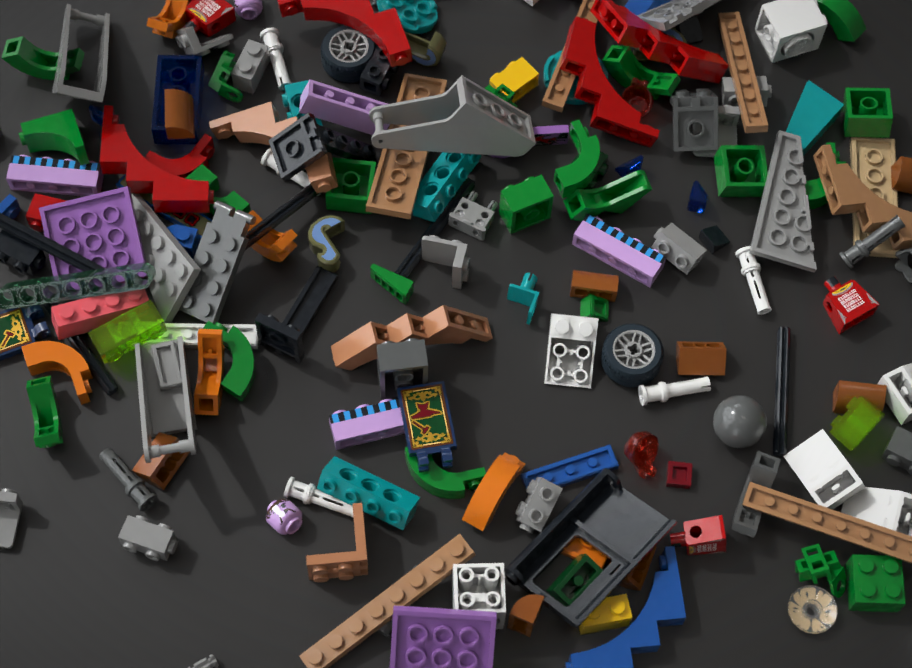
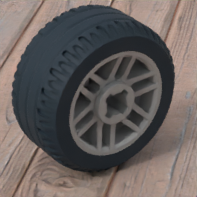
(346, 53)
(632, 355)

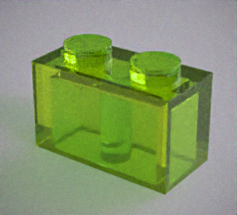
(856, 422)

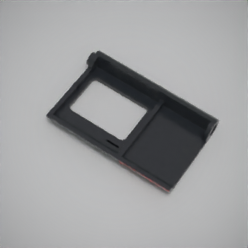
(608, 521)

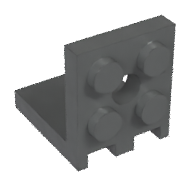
(691, 108)

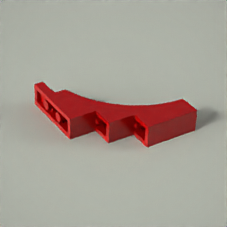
(381, 27)
(658, 46)
(610, 110)
(169, 191)

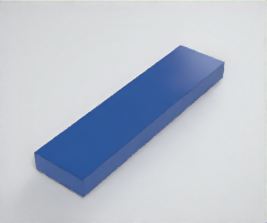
(574, 468)

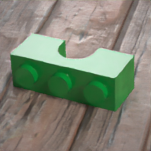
(233, 199)

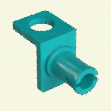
(525, 294)

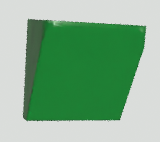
(595, 307)

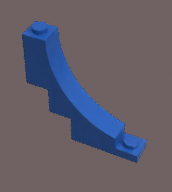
(662, 608)

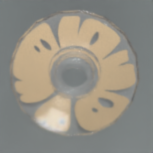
(817, 599)

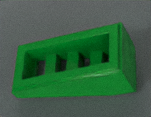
(397, 285)

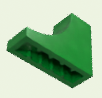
(55, 133)

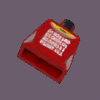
(209, 16)
(848, 304)
(709, 534)

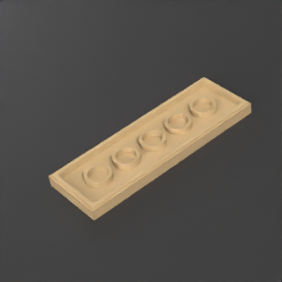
(872, 163)

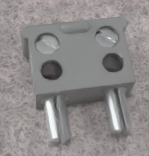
(472, 217)

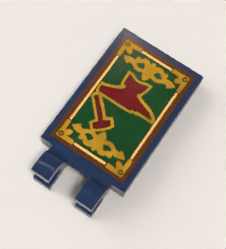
(18, 329)
(427, 423)

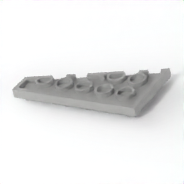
(674, 12)
(784, 212)
(172, 263)

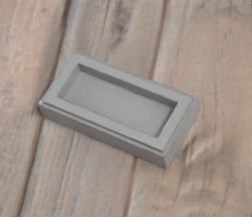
(167, 365)

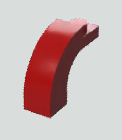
(185, 165)

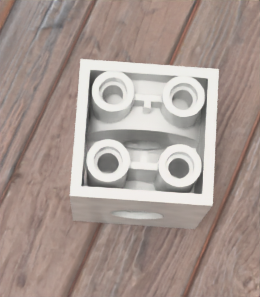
(790, 28)
(480, 589)

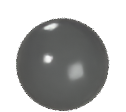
(739, 421)

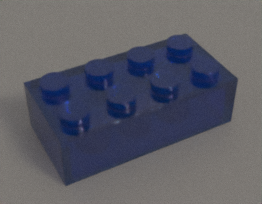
(179, 73)

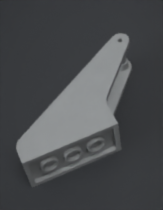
(101, 77)
(457, 121)
(166, 410)

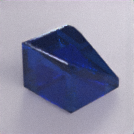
(697, 198)

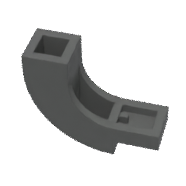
(762, 473)

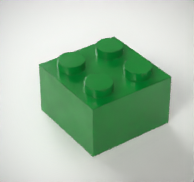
(867, 112)
(740, 170)
(354, 185)
(526, 203)
(875, 583)

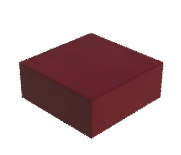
(679, 474)

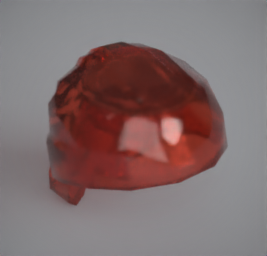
(639, 96)
(641, 451)

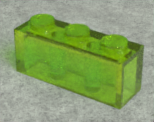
(126, 330)

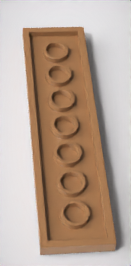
(398, 170)

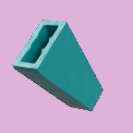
(813, 115)

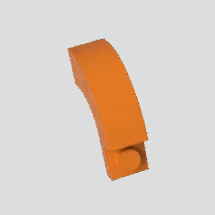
(170, 18)
(274, 244)
(56, 356)
(210, 372)
(492, 490)

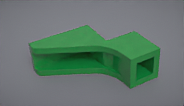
(612, 197)

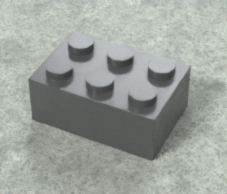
(401, 366)

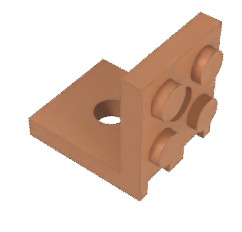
(343, 564)

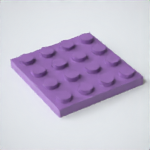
(96, 227)
(442, 638)

